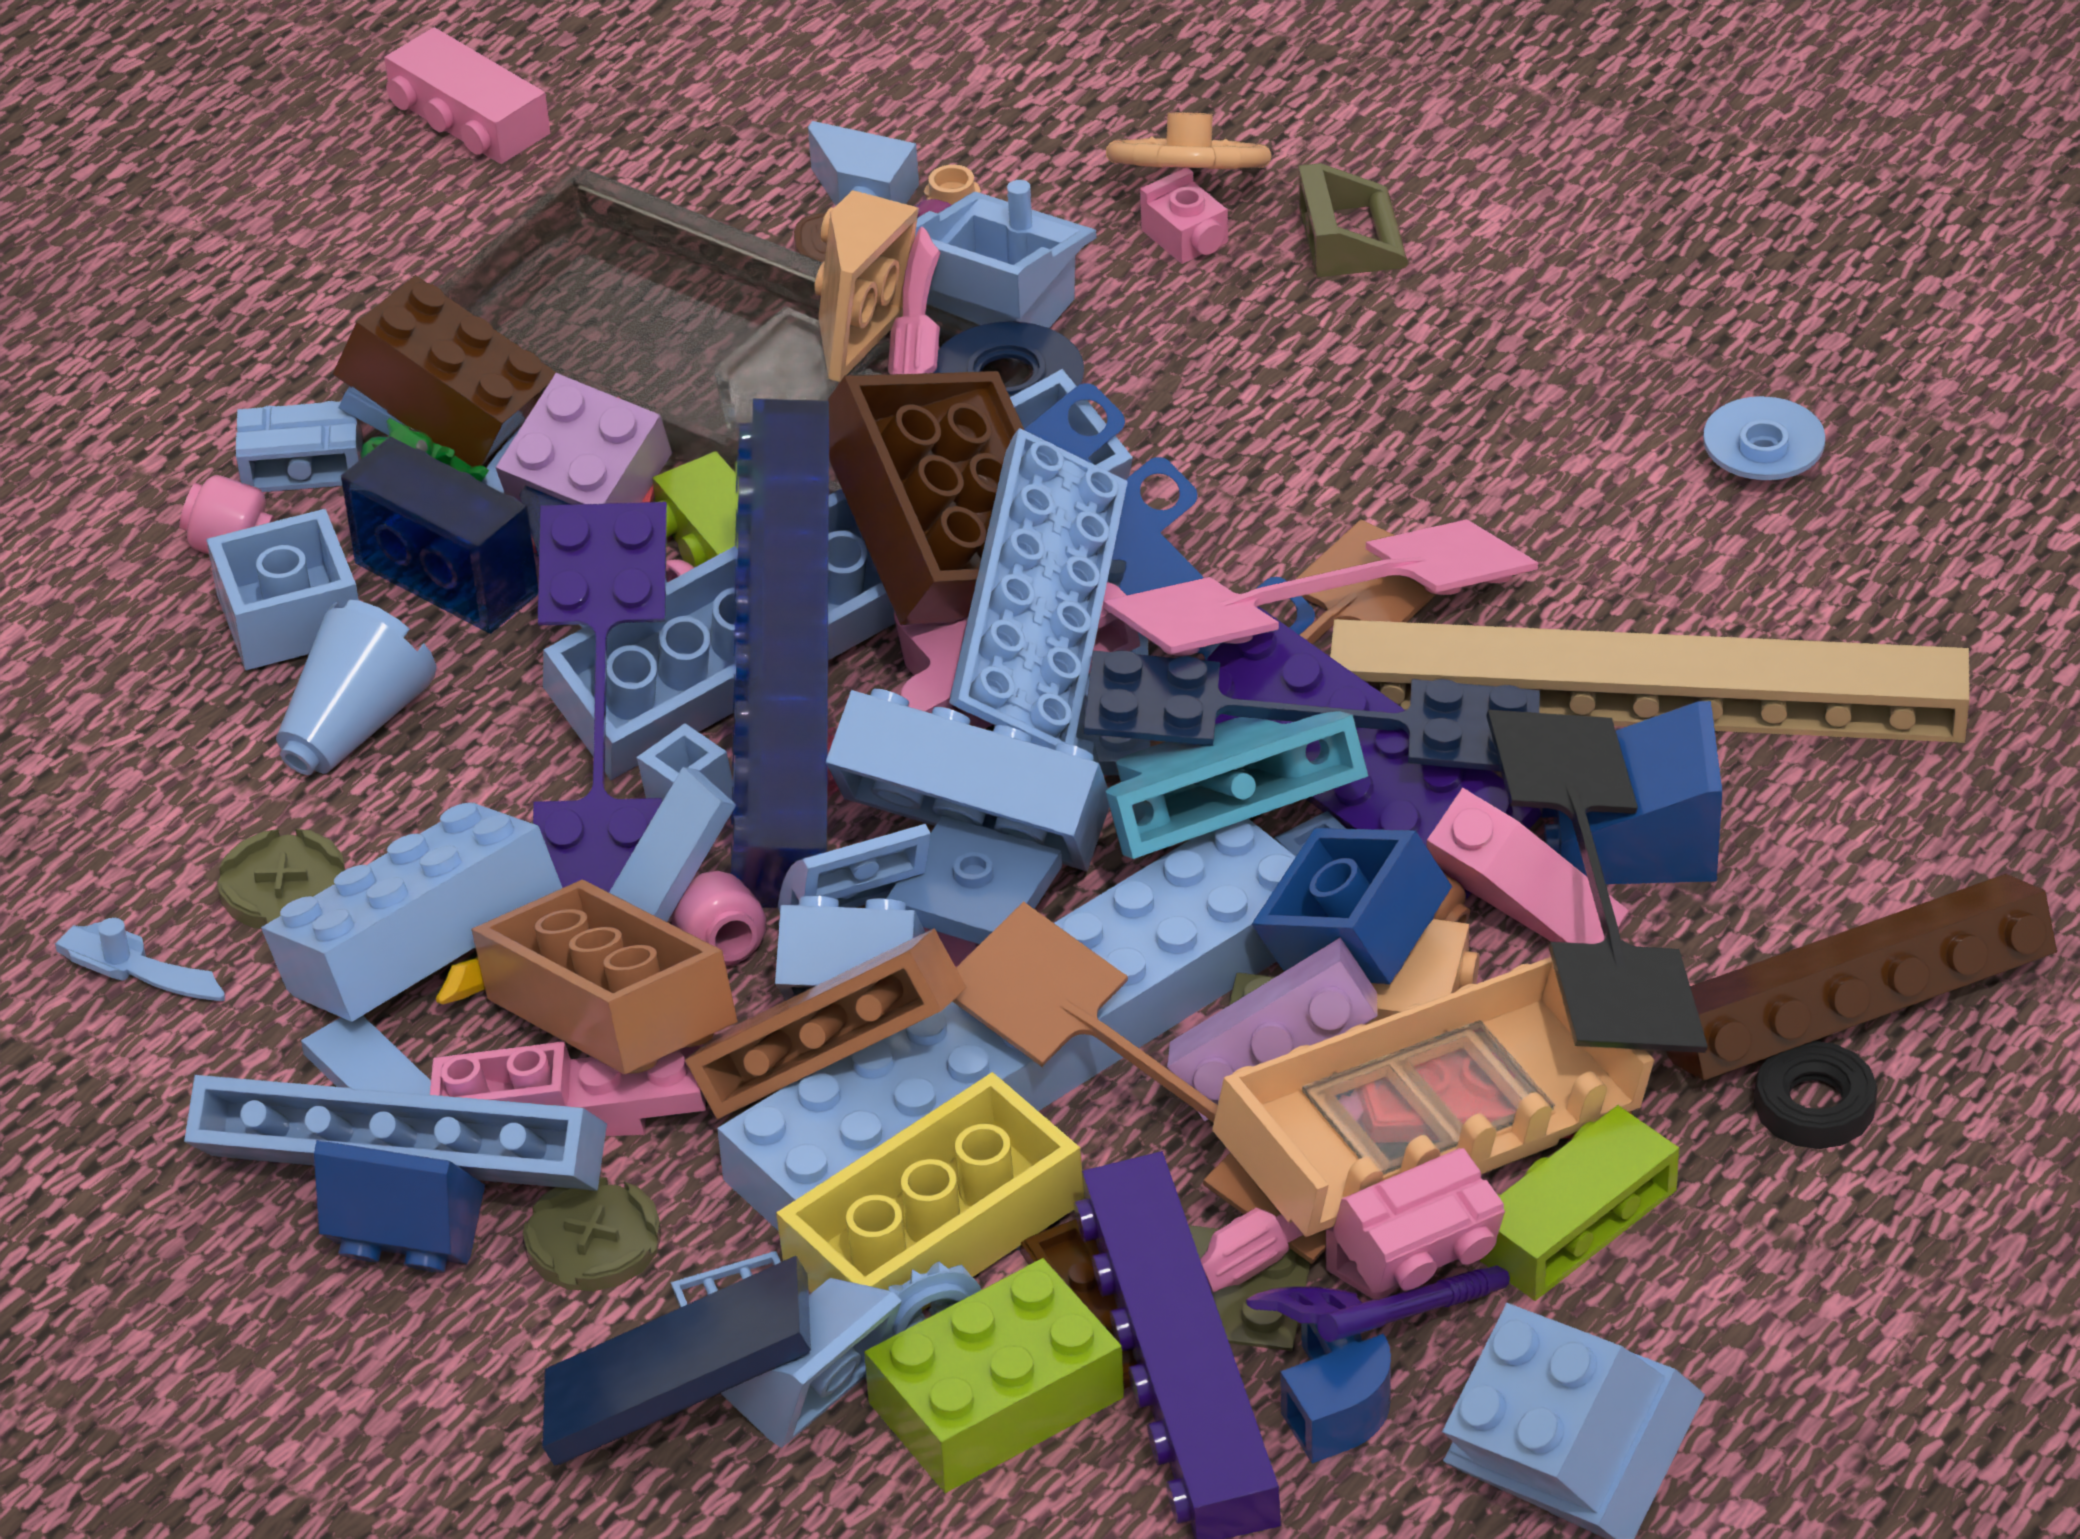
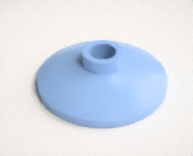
(1764, 438)

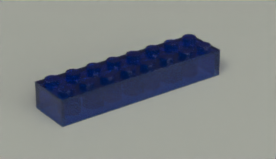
(780, 643)

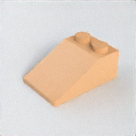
(861, 276)

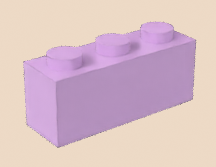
(1295, 1009)

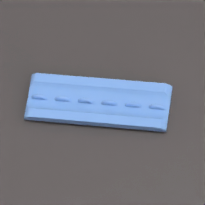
(1039, 591)

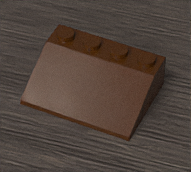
(922, 479)

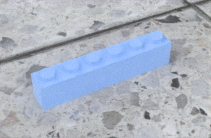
(478, 1135)

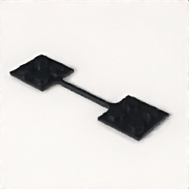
(1610, 988)

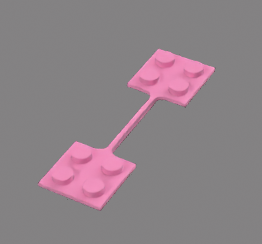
(1208, 613)

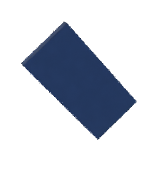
(676, 1361)

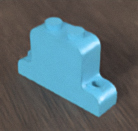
(1251, 769)

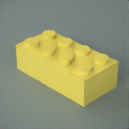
(942, 1190)

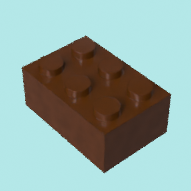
(443, 371)

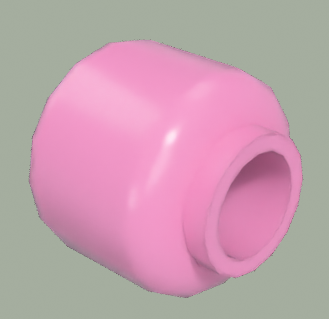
(221, 508)
(723, 914)

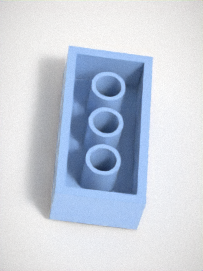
(943, 766)
(408, 909)

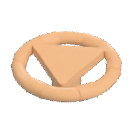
(1188, 146)

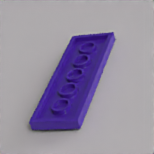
(1396, 794)

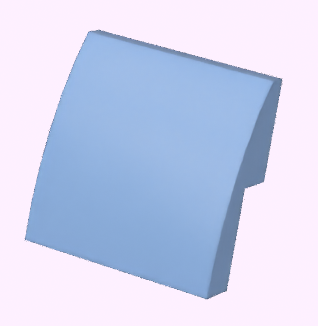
(858, 870)

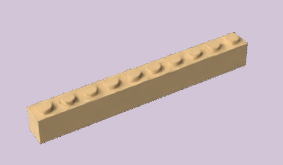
(1637, 676)

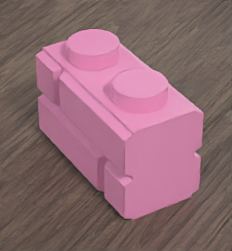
(1419, 1222)

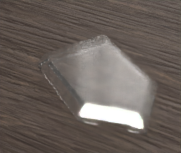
(778, 363)

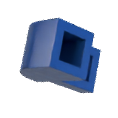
(1338, 1394)

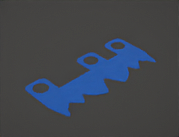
(1147, 554)

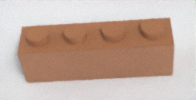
(826, 1023)

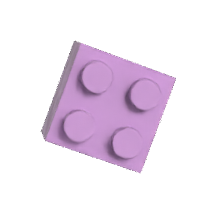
(585, 447)

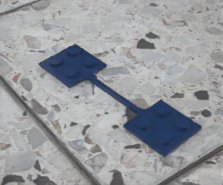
(1181, 700)

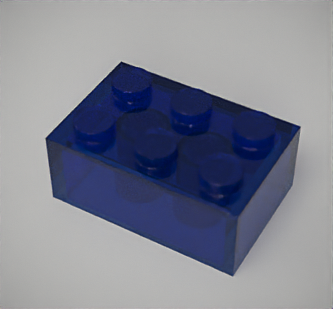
(440, 534)

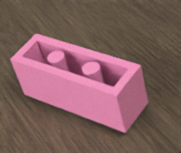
(467, 95)

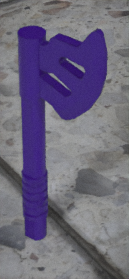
(1350, 1316)

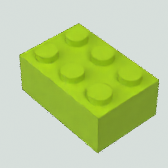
(994, 1375)

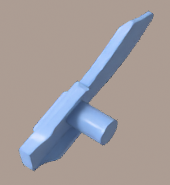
(118, 953)

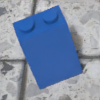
(1678, 803)

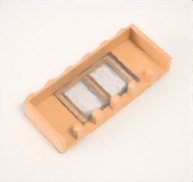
(1462, 1071)

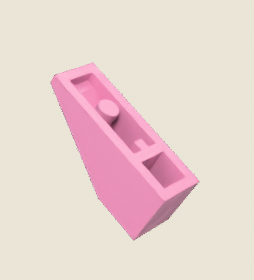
(1516, 872)

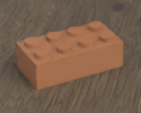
(605, 976)

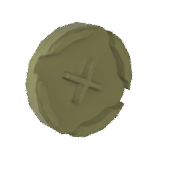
(275, 870)
(592, 1236)

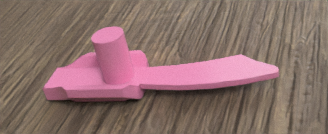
(915, 335)
(1247, 1247)

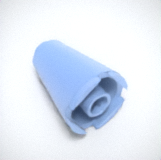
(350, 686)

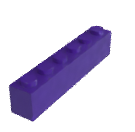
(1179, 1348)

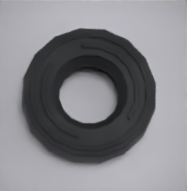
(1814, 1126)

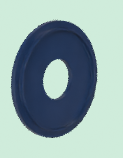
(1032, 343)

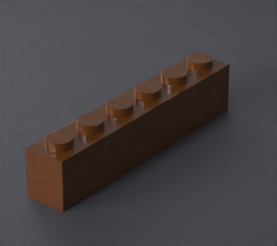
(1868, 972)

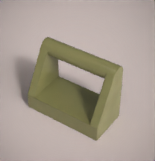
(1337, 249)

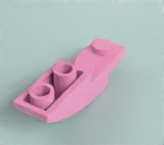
(550, 1077)

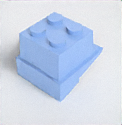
(1003, 259)
(1570, 1422)

